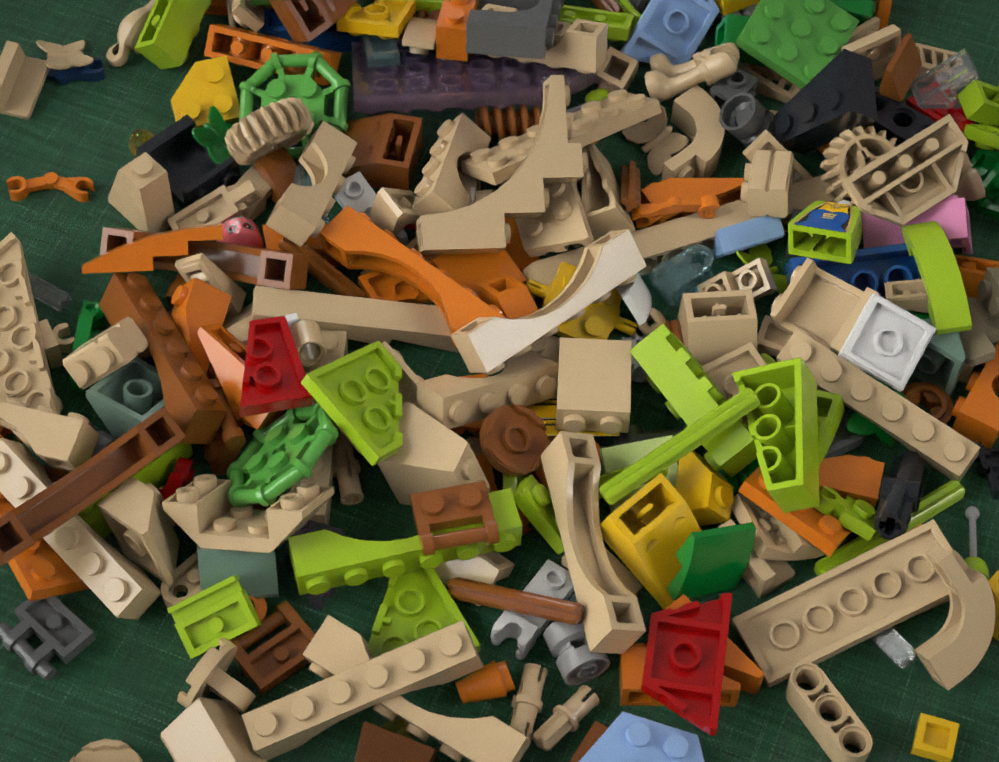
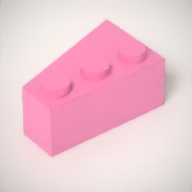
(949, 214)

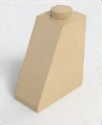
(143, 194)

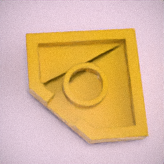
(380, 19)
(207, 85)

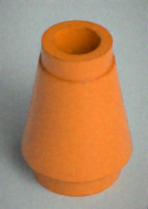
(486, 683)

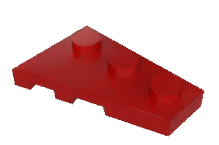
(272, 370)

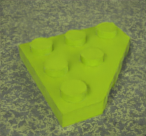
(362, 399)
(413, 608)

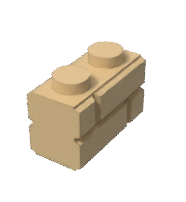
(768, 183)
(105, 353)

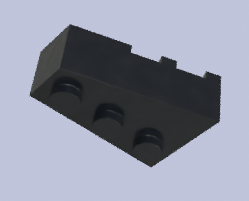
(829, 104)

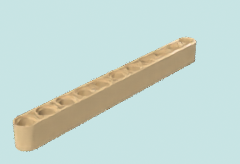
(672, 237)

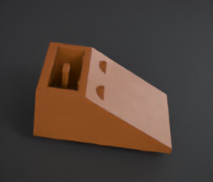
(309, 17)
(386, 149)

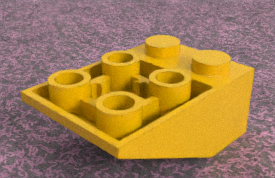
(649, 533)

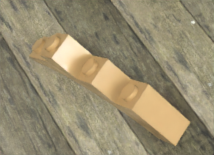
(548, 161)

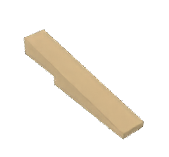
(361, 317)

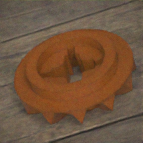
(932, 397)

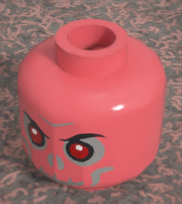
(242, 231)

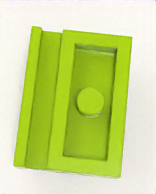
(214, 614)

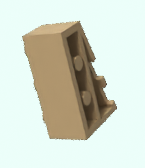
(601, 196)

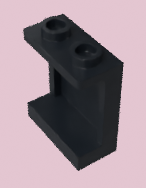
(188, 165)

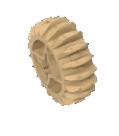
(268, 130)
(856, 147)

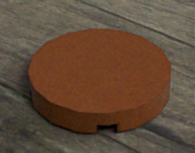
(513, 440)

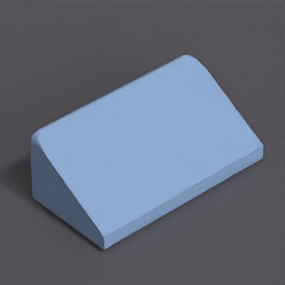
(747, 235)

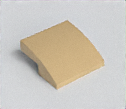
(772, 537)

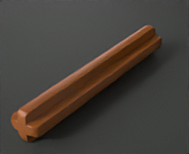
(516, 601)

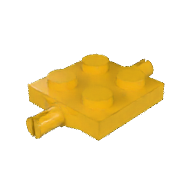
(598, 318)

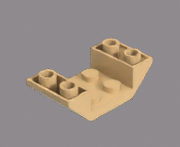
(215, 524)

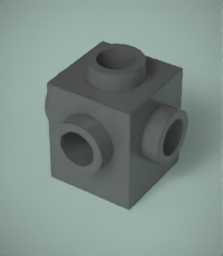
(738, 82)

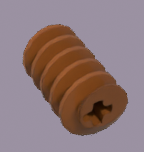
(507, 122)

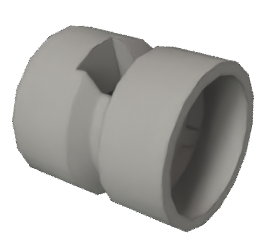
(574, 659)

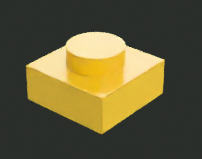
(935, 738)

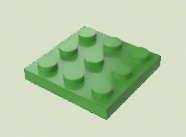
(796, 36)

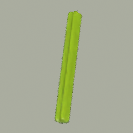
(679, 446)
(929, 507)

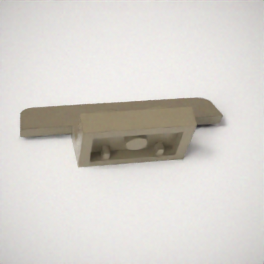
(985, 321)

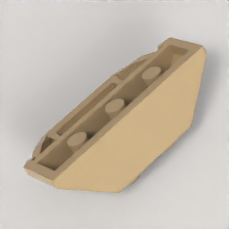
(911, 175)

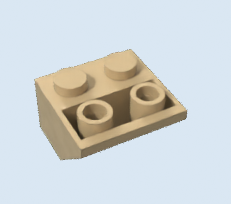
(717, 322)

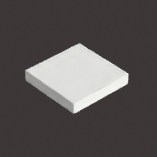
(887, 342)

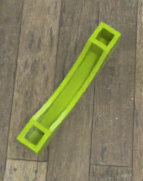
(332, 560)

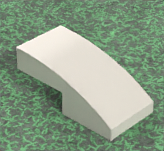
(637, 299)

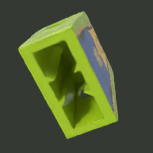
(826, 231)

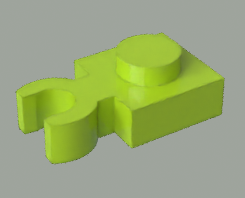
(853, 514)

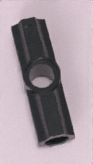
(900, 495)

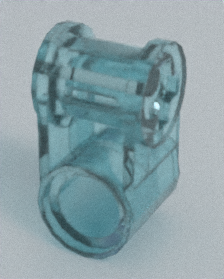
(682, 273)

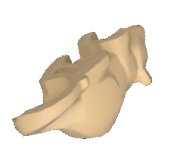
(128, 35)

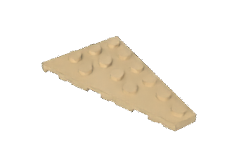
(22, 353)

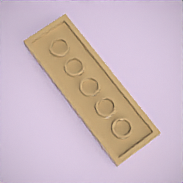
(589, 125)
(844, 605)

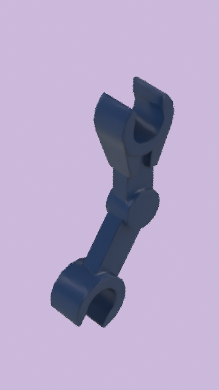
(80, 73)

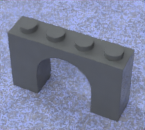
(513, 34)

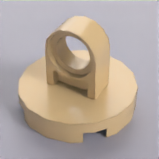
(212, 676)

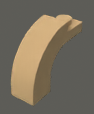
(698, 118)
(969, 624)

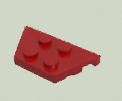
(688, 660)

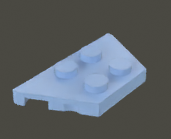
(670, 29)
(644, 740)

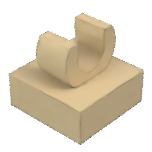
(54, 343)

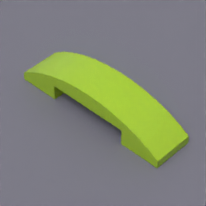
(940, 276)

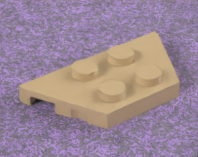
(559, 226)

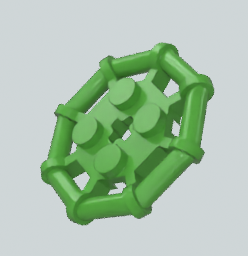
(300, 87)
(280, 456)

